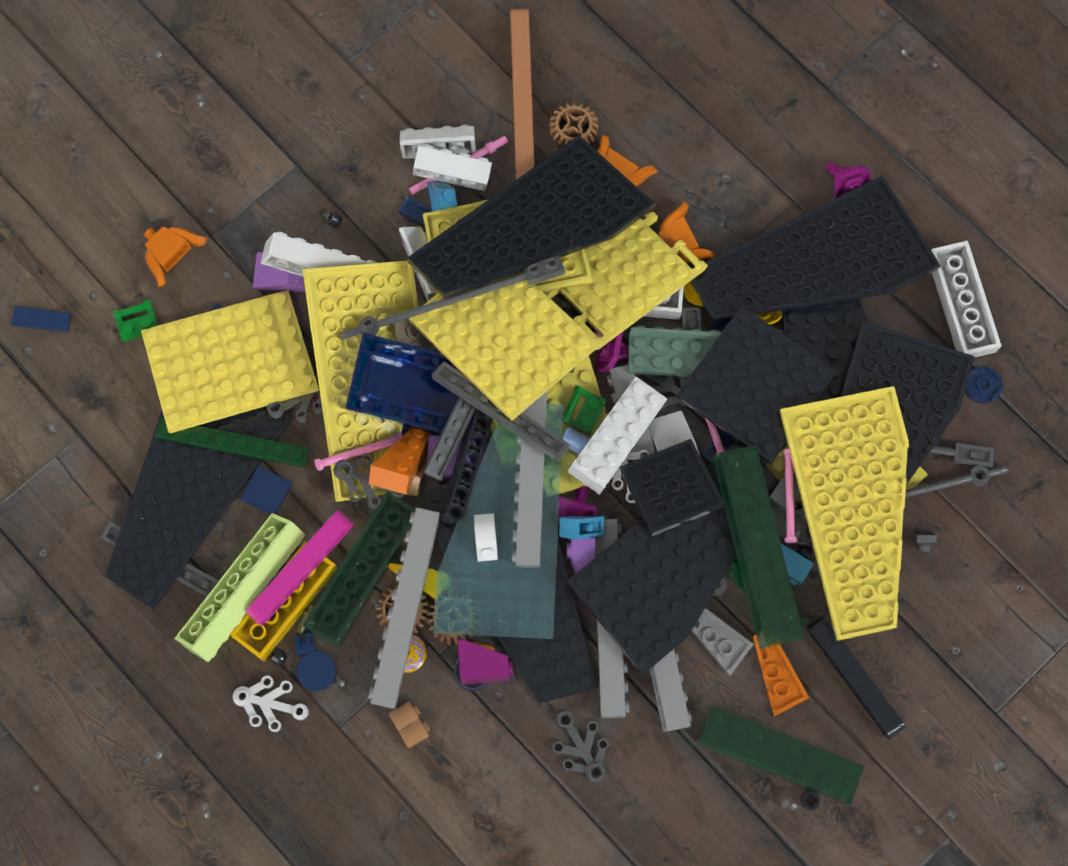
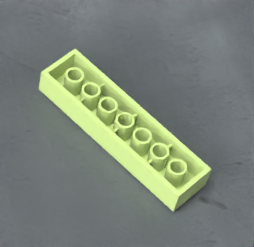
(240, 587)

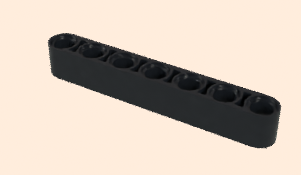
(462, 466)
(856, 678)

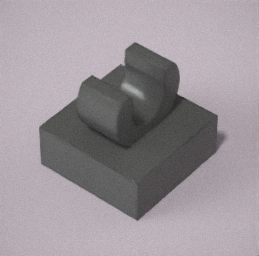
(924, 540)

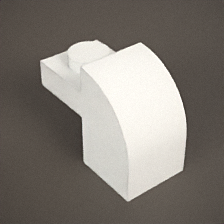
(485, 537)

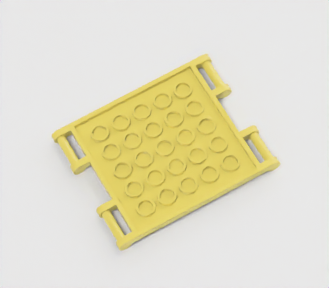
(628, 279)

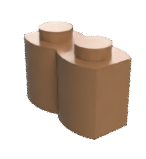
(409, 724)

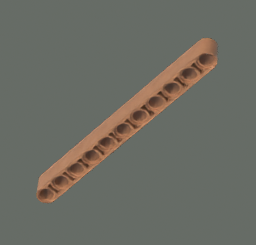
(522, 91)

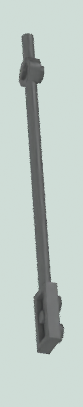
(533, 274)
(968, 454)
(981, 471)

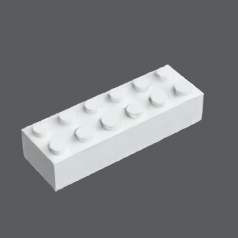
(296, 255)
(964, 301)
(617, 435)

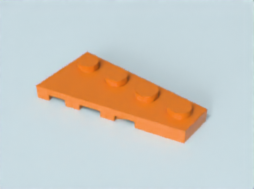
(780, 678)

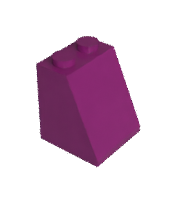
(482, 664)

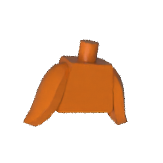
(626, 167)
(676, 228)
(167, 248)

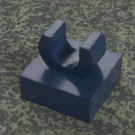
(304, 644)

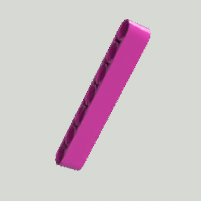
(299, 568)

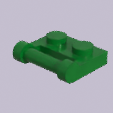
(132, 328)
(589, 412)

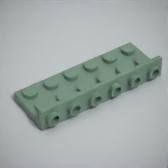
(667, 351)

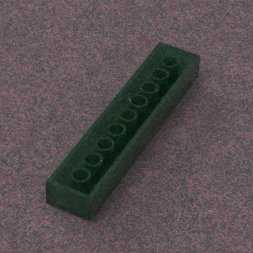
(758, 547)

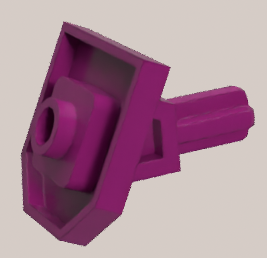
(848, 178)
(610, 353)
(577, 506)

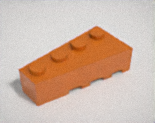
(401, 462)

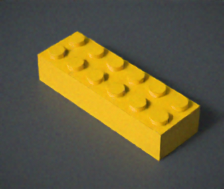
(264, 638)

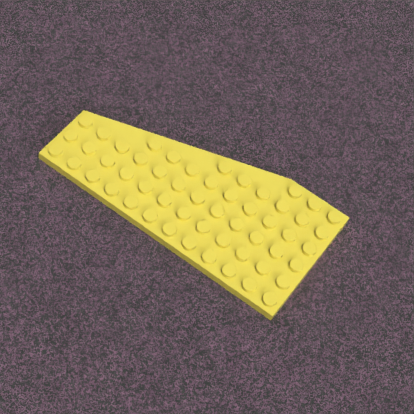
(336, 303)
(853, 493)

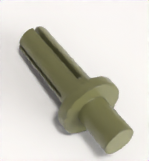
(301, 628)

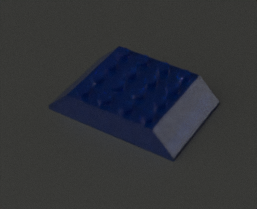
(397, 384)

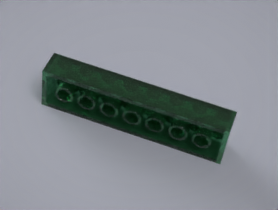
(361, 571)
(780, 755)

